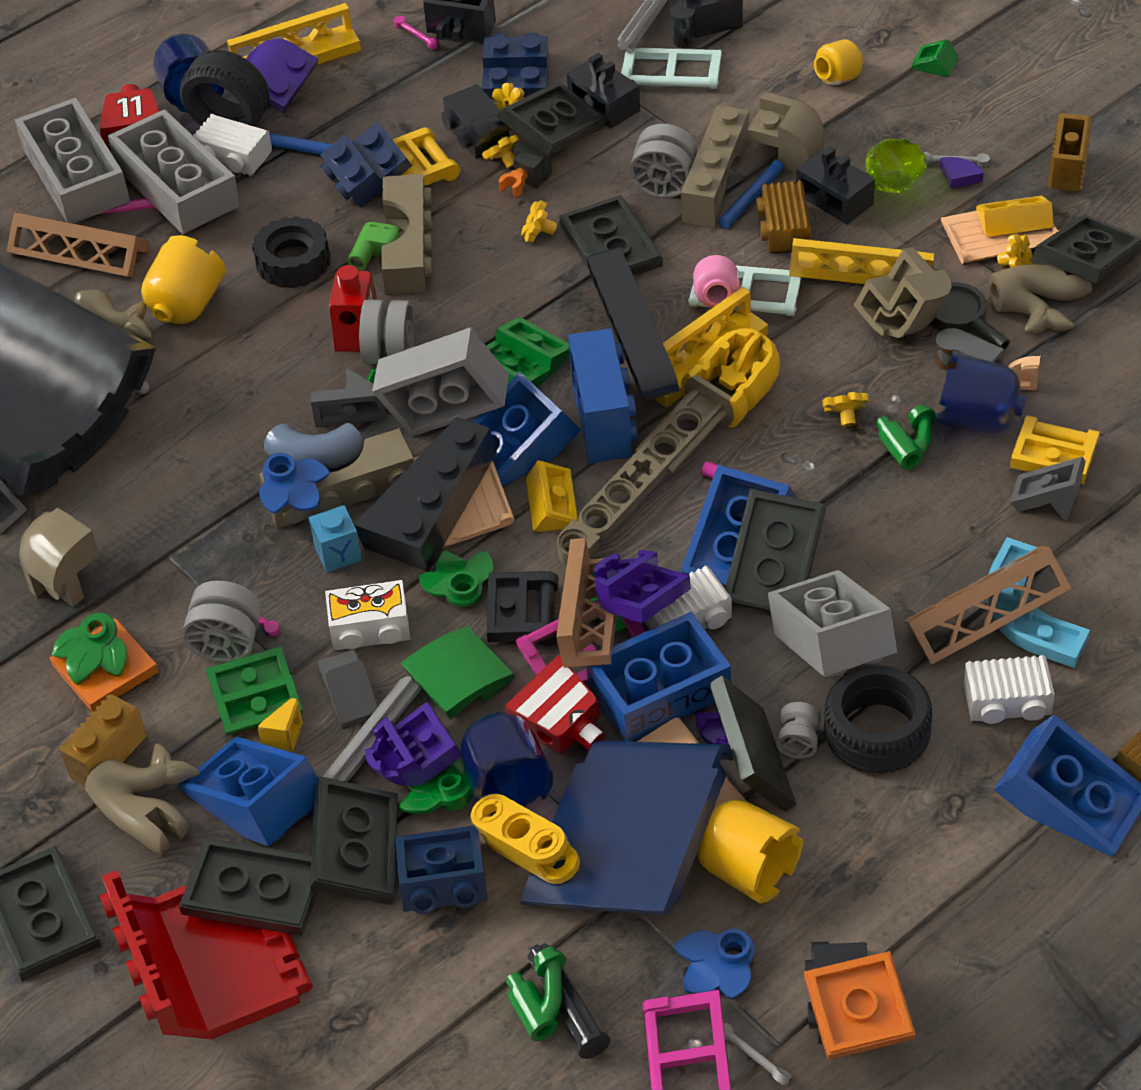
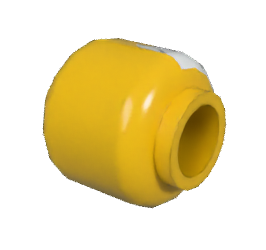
(838, 62)

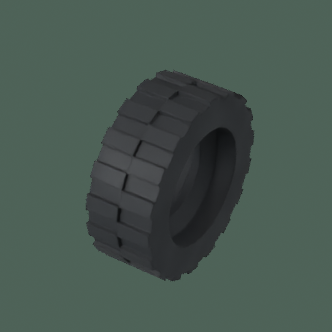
(297, 270)

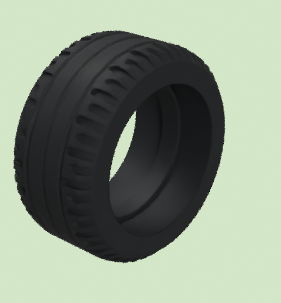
(234, 75)
(878, 687)

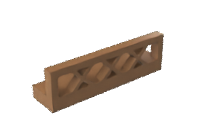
(82, 234)
(980, 590)
(577, 611)

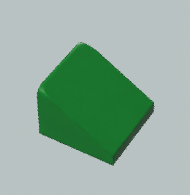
(936, 58)

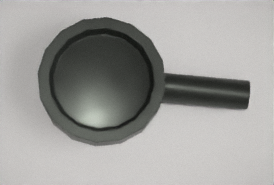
(966, 311)

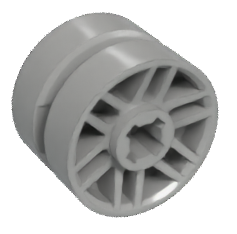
(662, 160)
(385, 329)
(221, 621)

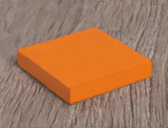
(101, 683)
(859, 1005)

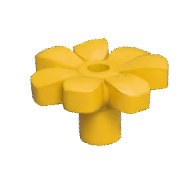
(507, 95)
(503, 150)
(537, 222)
(1016, 252)
(846, 406)

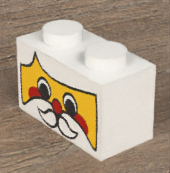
(367, 615)

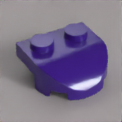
(284, 69)
(637, 585)
(413, 748)

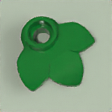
(457, 579)
(89, 651)
(446, 789)

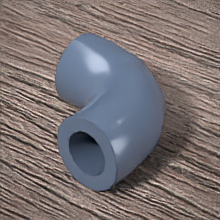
(330, 448)

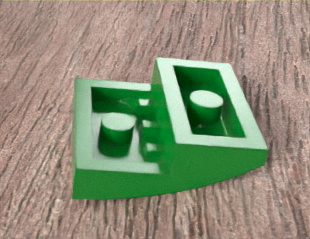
(528, 350)
(457, 670)
(251, 689)

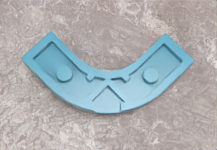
(1036, 630)

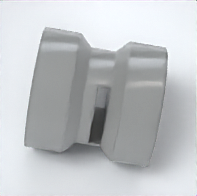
(799, 736)

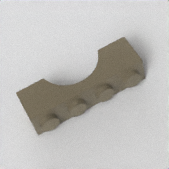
(707, 180)
(405, 259)
(375, 470)

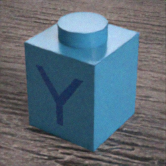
(335, 538)

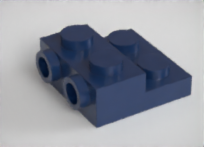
(515, 61)
(364, 163)
(440, 869)

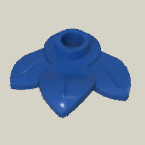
(293, 486)
(712, 966)

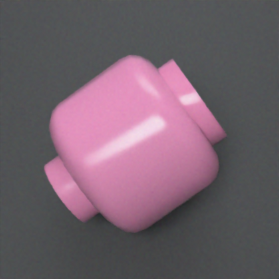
(715, 279)

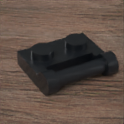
(509, 604)

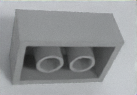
(441, 382)
(832, 623)

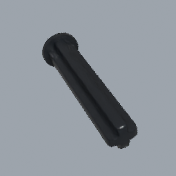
(576, 1015)

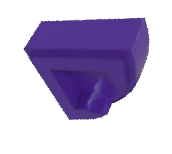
(960, 171)
(711, 728)

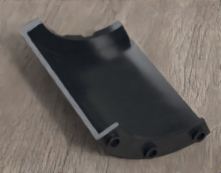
(59, 382)

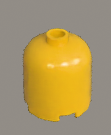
(181, 281)
(749, 848)

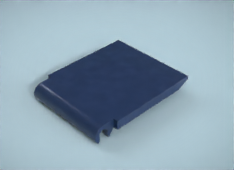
(635, 824)

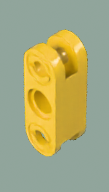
(525, 838)

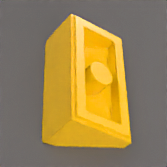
(1015, 216)
(550, 497)

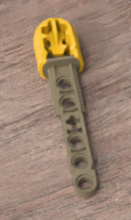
(752, 371)

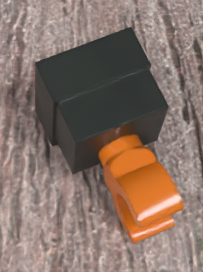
(530, 167)

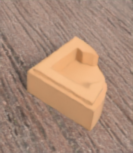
(1028, 371)

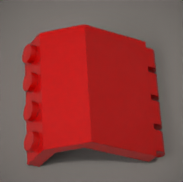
(200, 971)

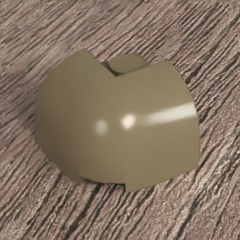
(790, 127)
(905, 298)
(54, 553)

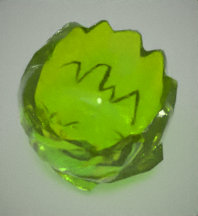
(895, 164)

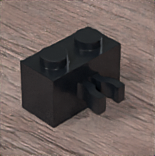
(460, 18)
(605, 89)
(836, 185)

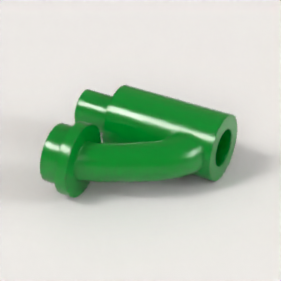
(899, 443)
(535, 1012)

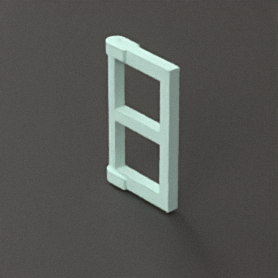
(672, 56)
(750, 273)

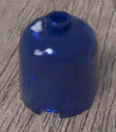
(172, 62)
(980, 395)
(505, 759)

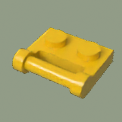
(425, 139)
(1049, 444)

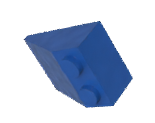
(526, 429)
(721, 520)
(1072, 787)
(254, 789)

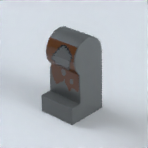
(963, 342)

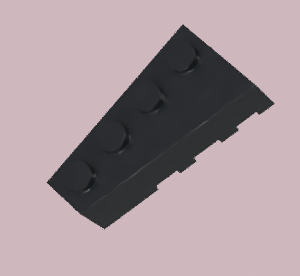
(429, 497)

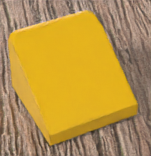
(282, 726)

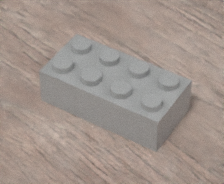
(72, 161)
(174, 171)

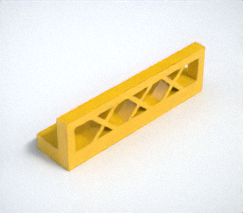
(322, 41)
(843, 261)
(700, 342)

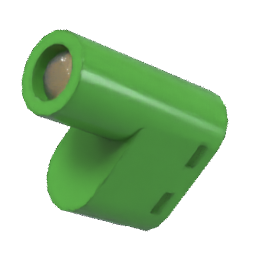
(370, 243)

